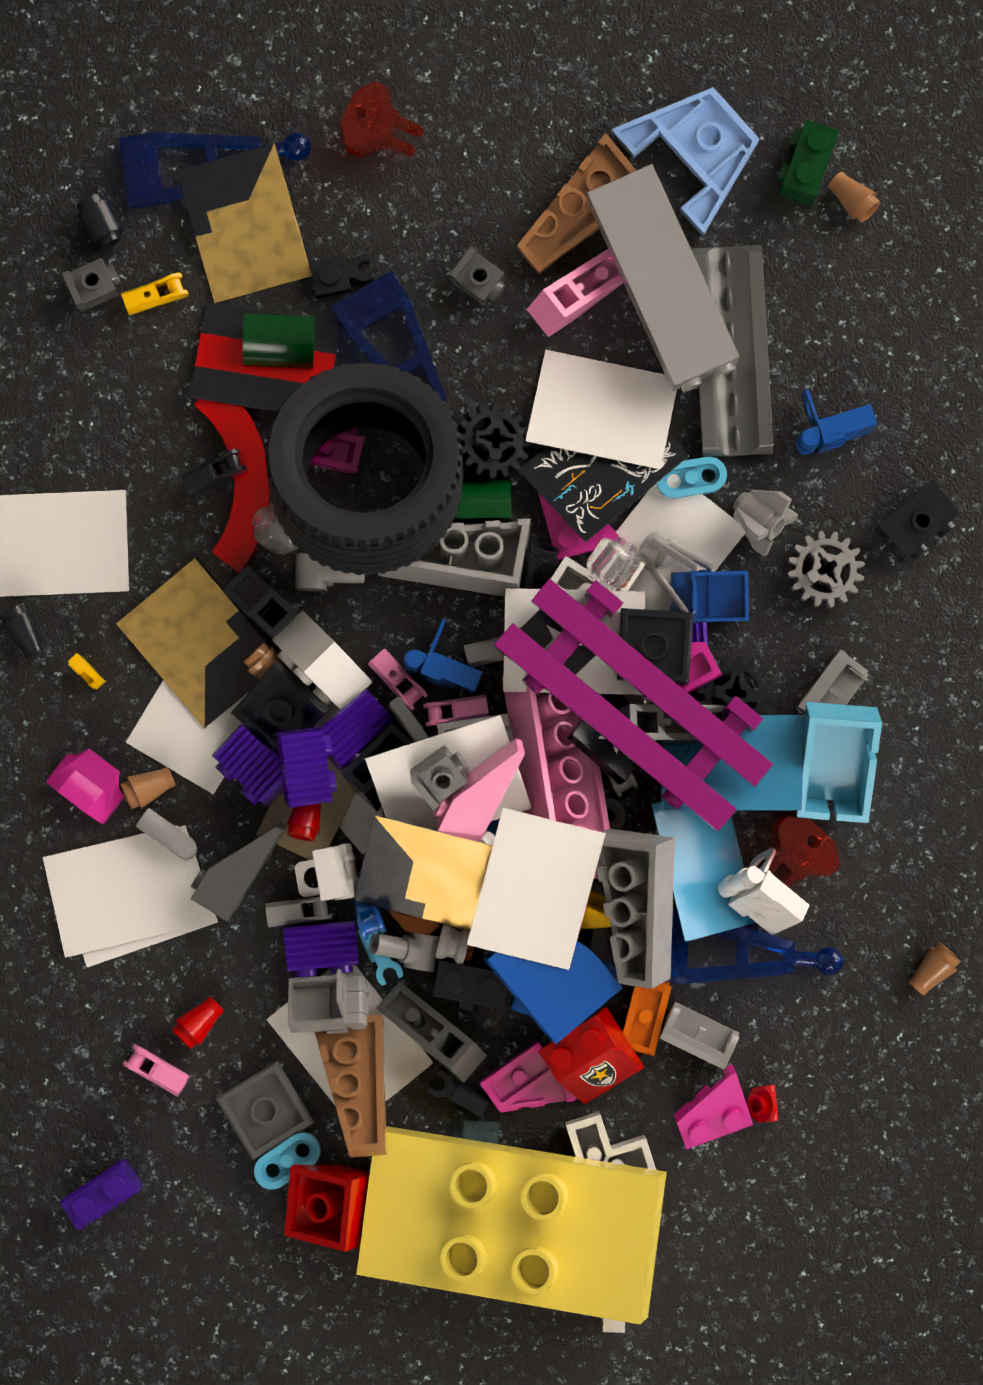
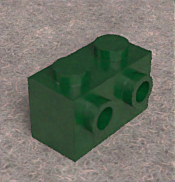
(809, 162)

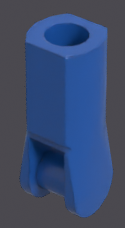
(368, 918)

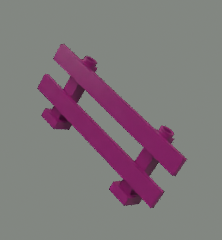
(718, 737)

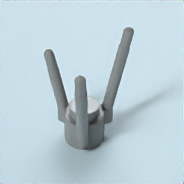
(661, 553)

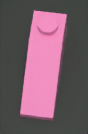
(575, 293)
(474, 805)

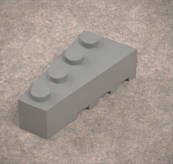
(473, 558)
(639, 903)

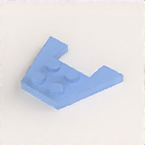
(707, 140)

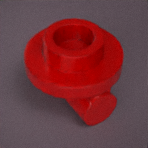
(763, 1103)

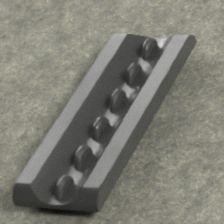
(737, 405)

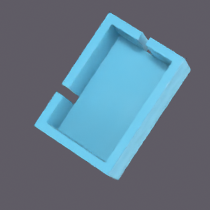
(839, 761)

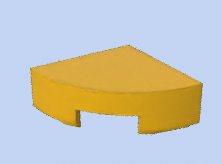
(86, 671)

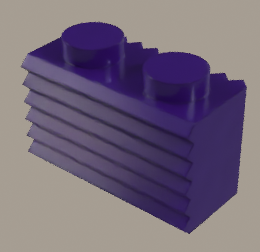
(355, 728)
(251, 764)
(305, 766)
(321, 947)
(101, 1194)

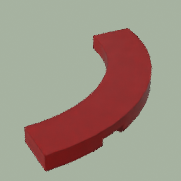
(250, 488)

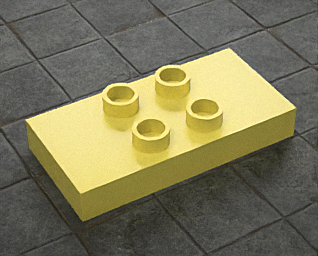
(513, 1224)

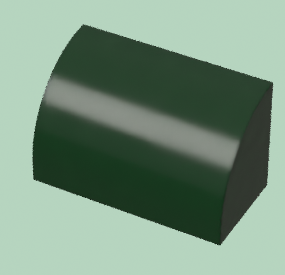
(278, 340)
(484, 501)

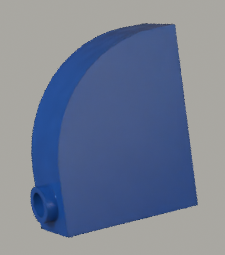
(557, 996)

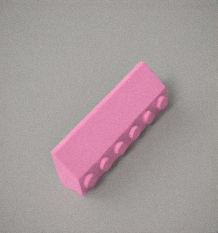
(555, 773)

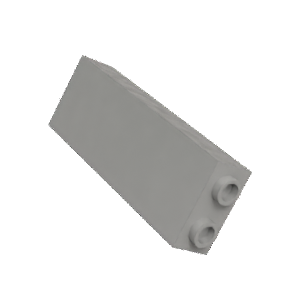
(663, 279)

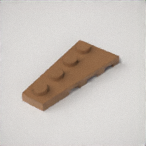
(568, 217)
(357, 1084)

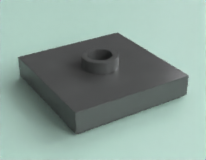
(265, 1110)

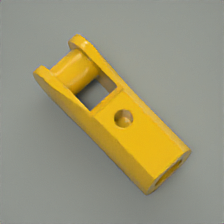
(148, 296)

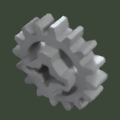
(817, 555)

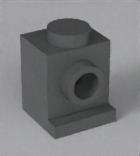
(480, 291)
(90, 296)
(439, 763)

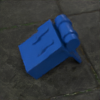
(834, 430)
(713, 594)
(441, 669)

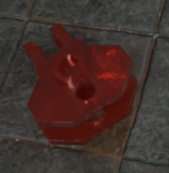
(378, 126)
(795, 854)

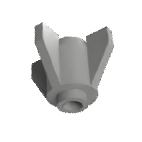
(763, 516)

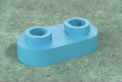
(691, 474)
(284, 1156)

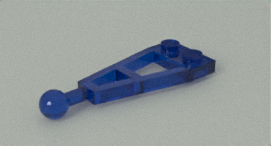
(143, 167)
(374, 304)
(827, 960)

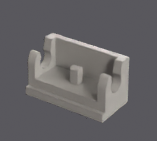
(836, 682)
(699, 1035)

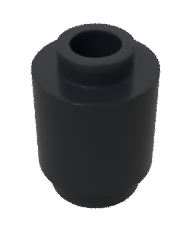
(100, 221)

